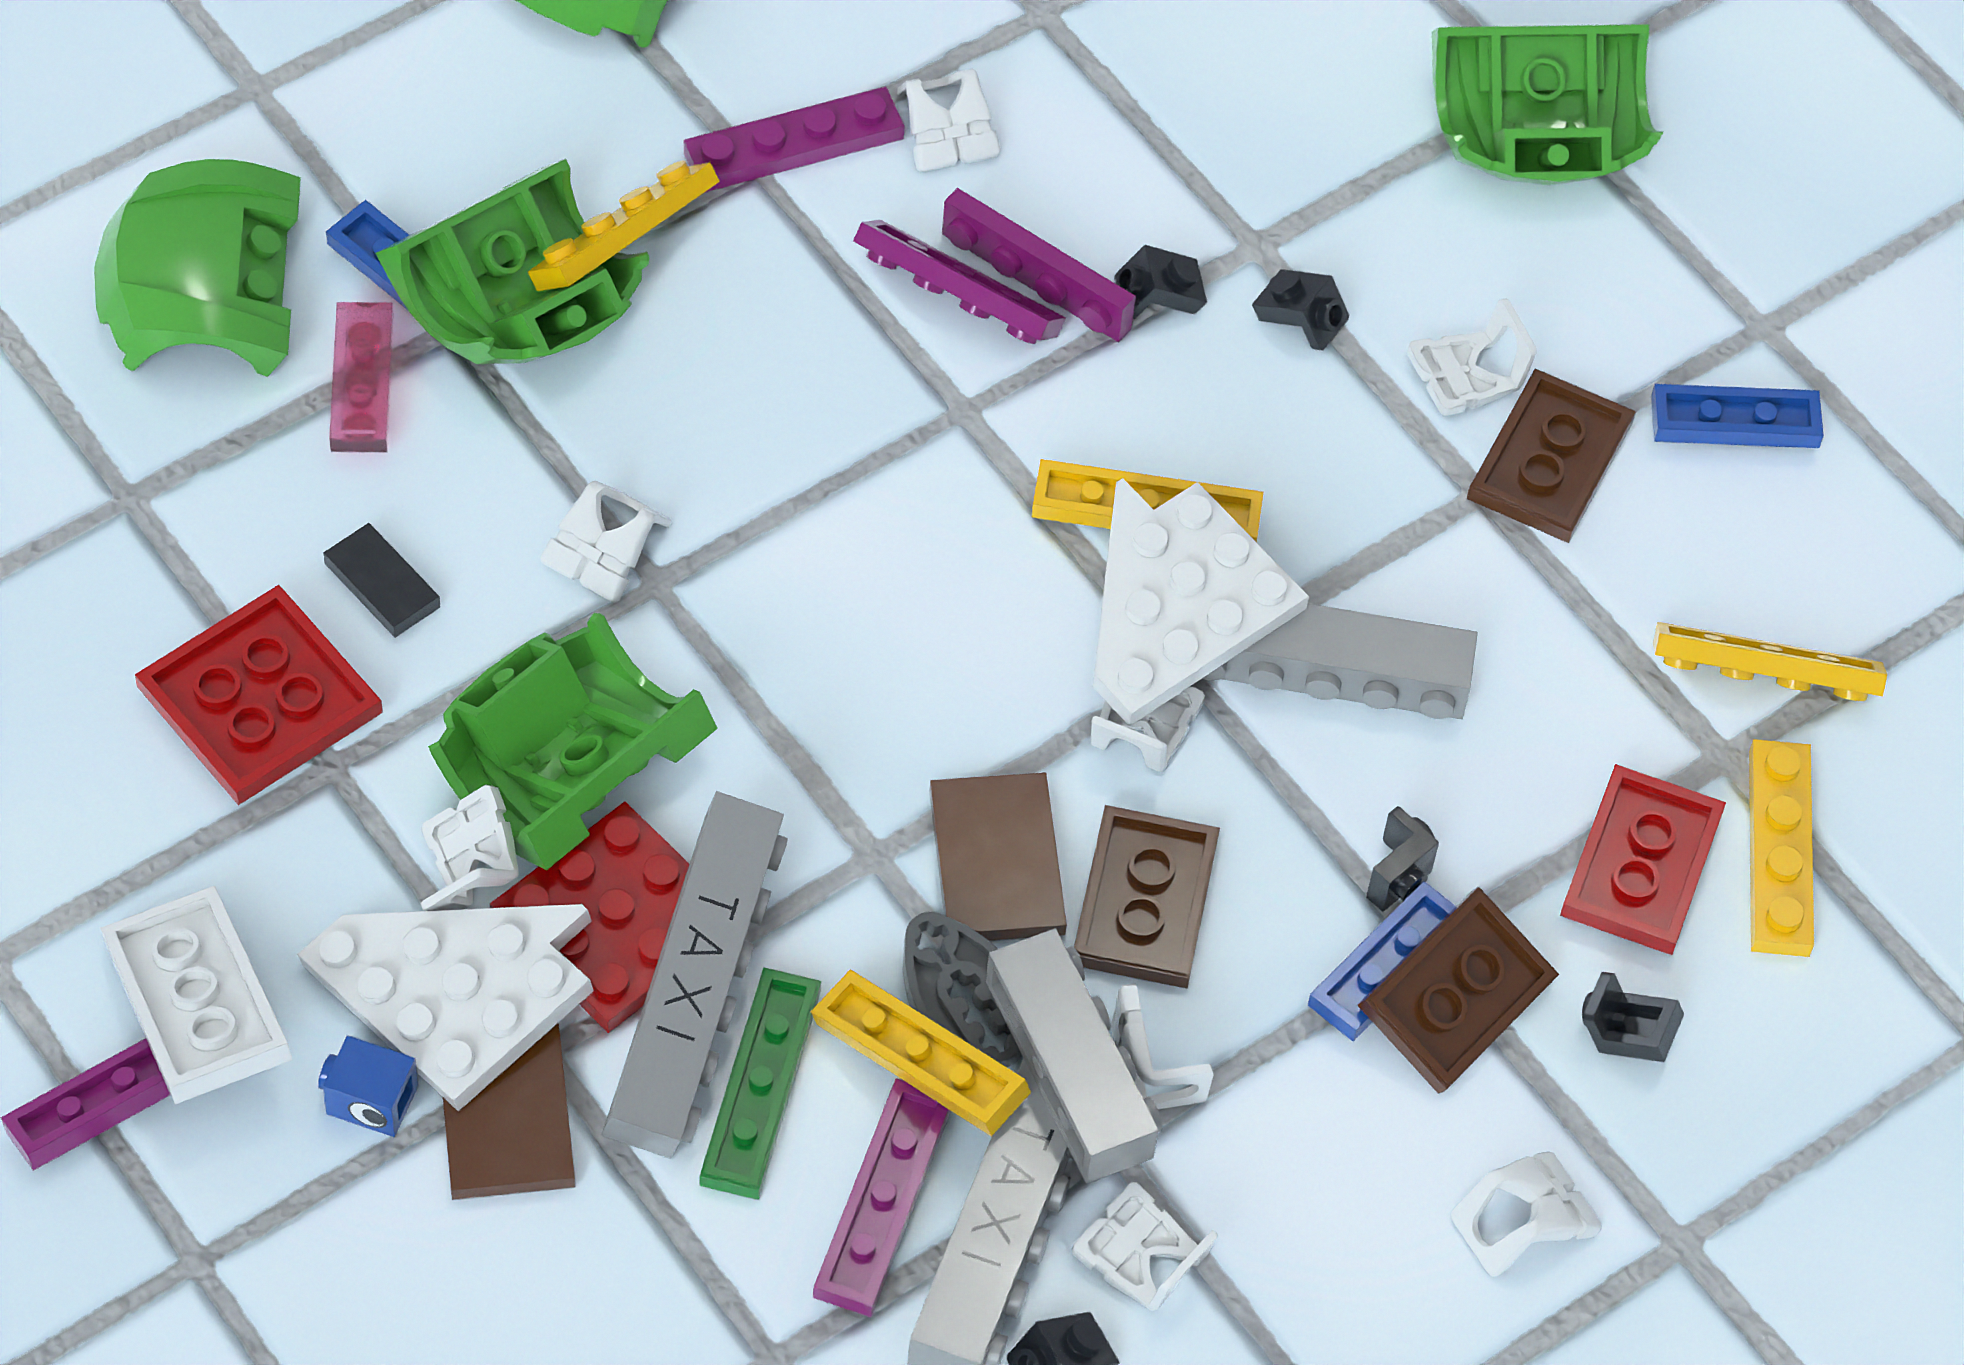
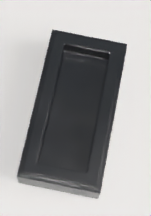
(381, 580)

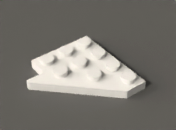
(1181, 598)
(455, 984)

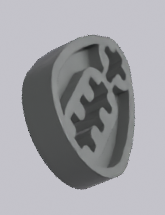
(931, 981)

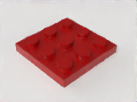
(258, 694)
(630, 888)

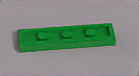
(760, 1084)

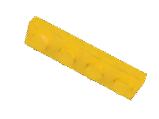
(610, 233)
(1087, 495)
(1792, 665)
(1781, 848)
(921, 1052)

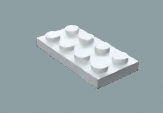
(196, 994)

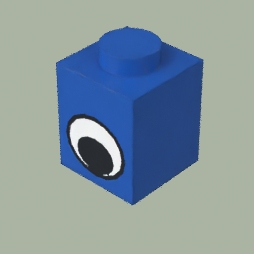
(368, 1085)

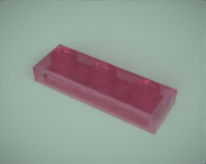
(361, 377)

